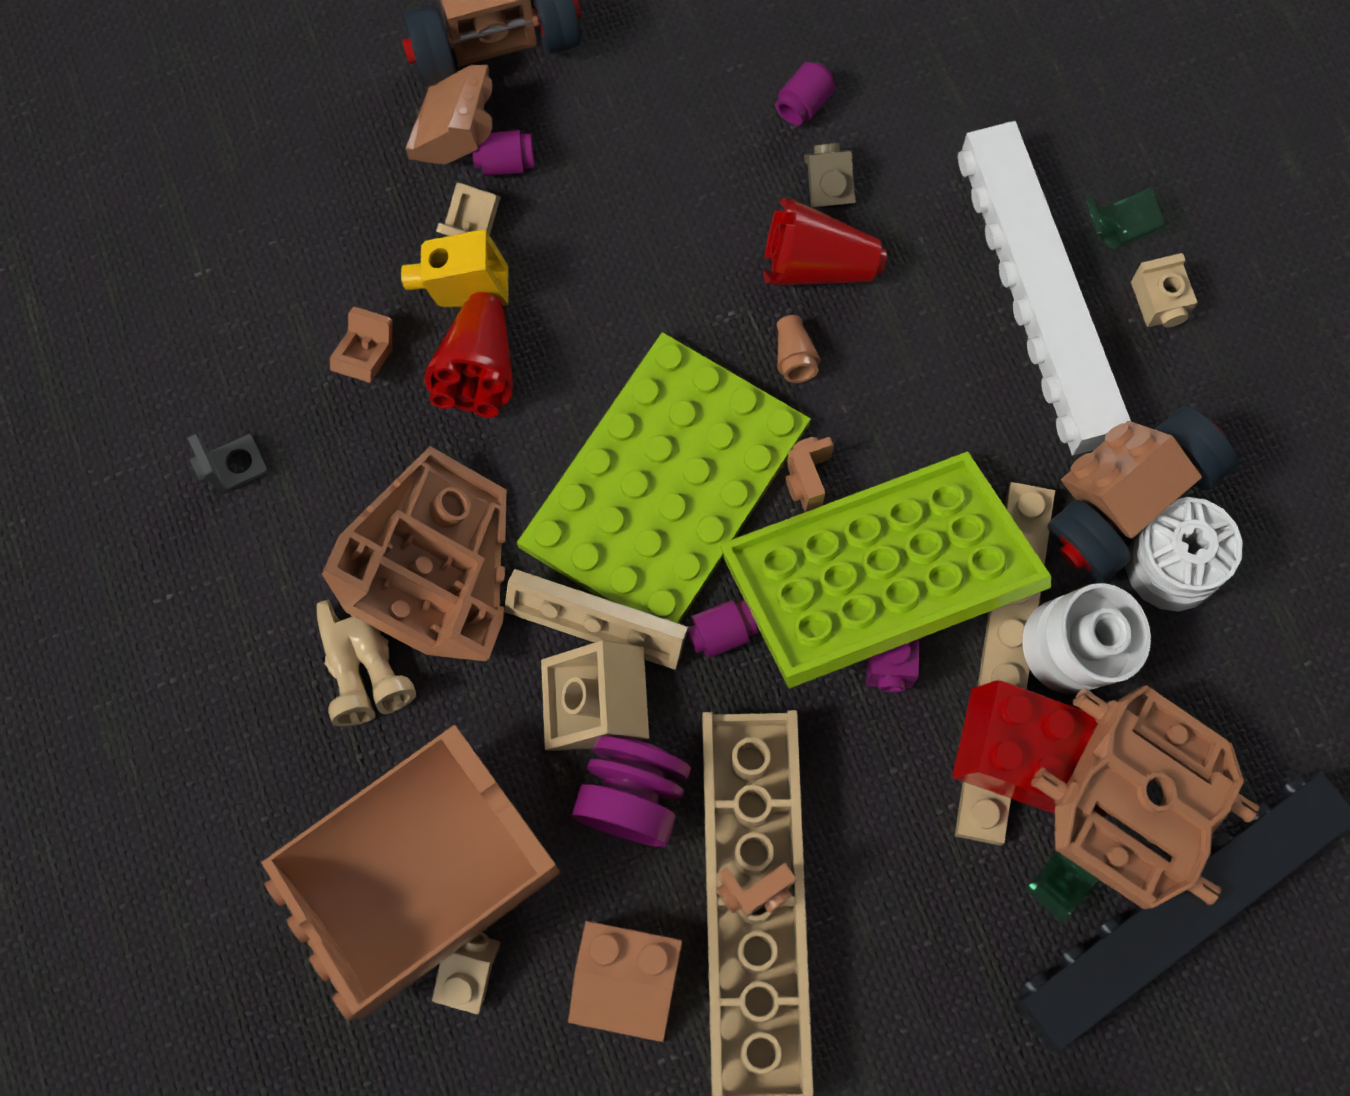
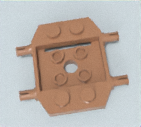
(1135, 743)

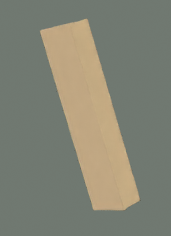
(761, 960)

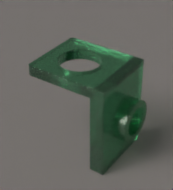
(1126, 218)

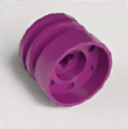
(634, 782)

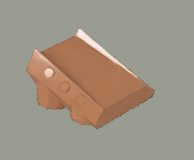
(452, 117)

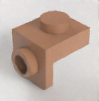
(363, 346)
(803, 478)
(767, 892)

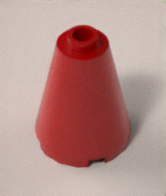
(819, 249)

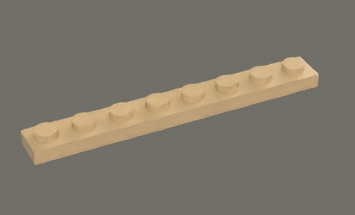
(983, 812)

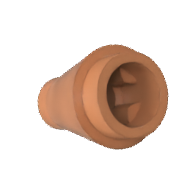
(796, 352)

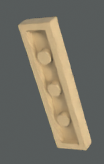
(593, 617)

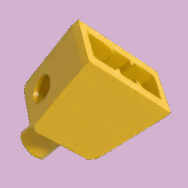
(457, 268)

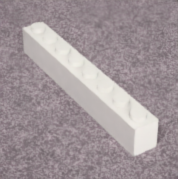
(1042, 287)

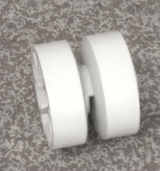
(1086, 639)

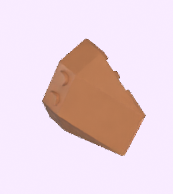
(427, 560)

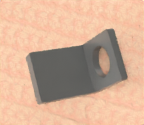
(213, 464)

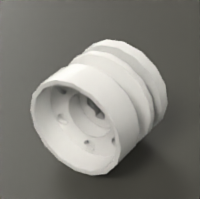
(1165, 570)

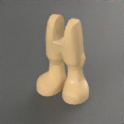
(348, 645)

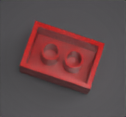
(1016, 734)

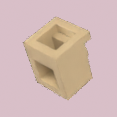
(1151, 287)

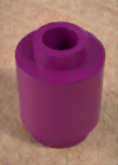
(805, 93)
(505, 153)
(722, 628)

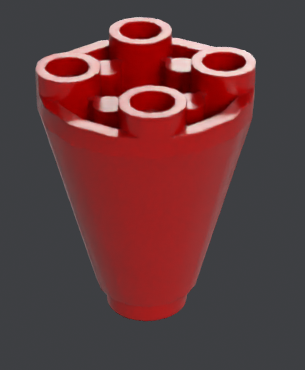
(473, 360)

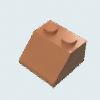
(624, 981)

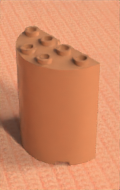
(406, 873)

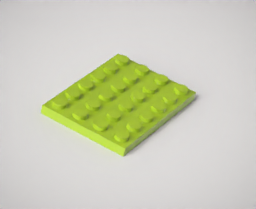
(664, 482)
(882, 568)

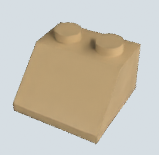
(594, 695)

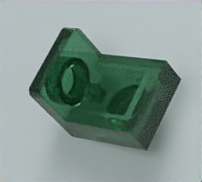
(1061, 885)

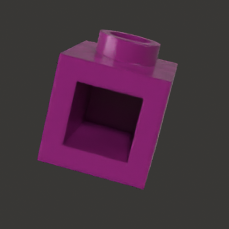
(894, 668)

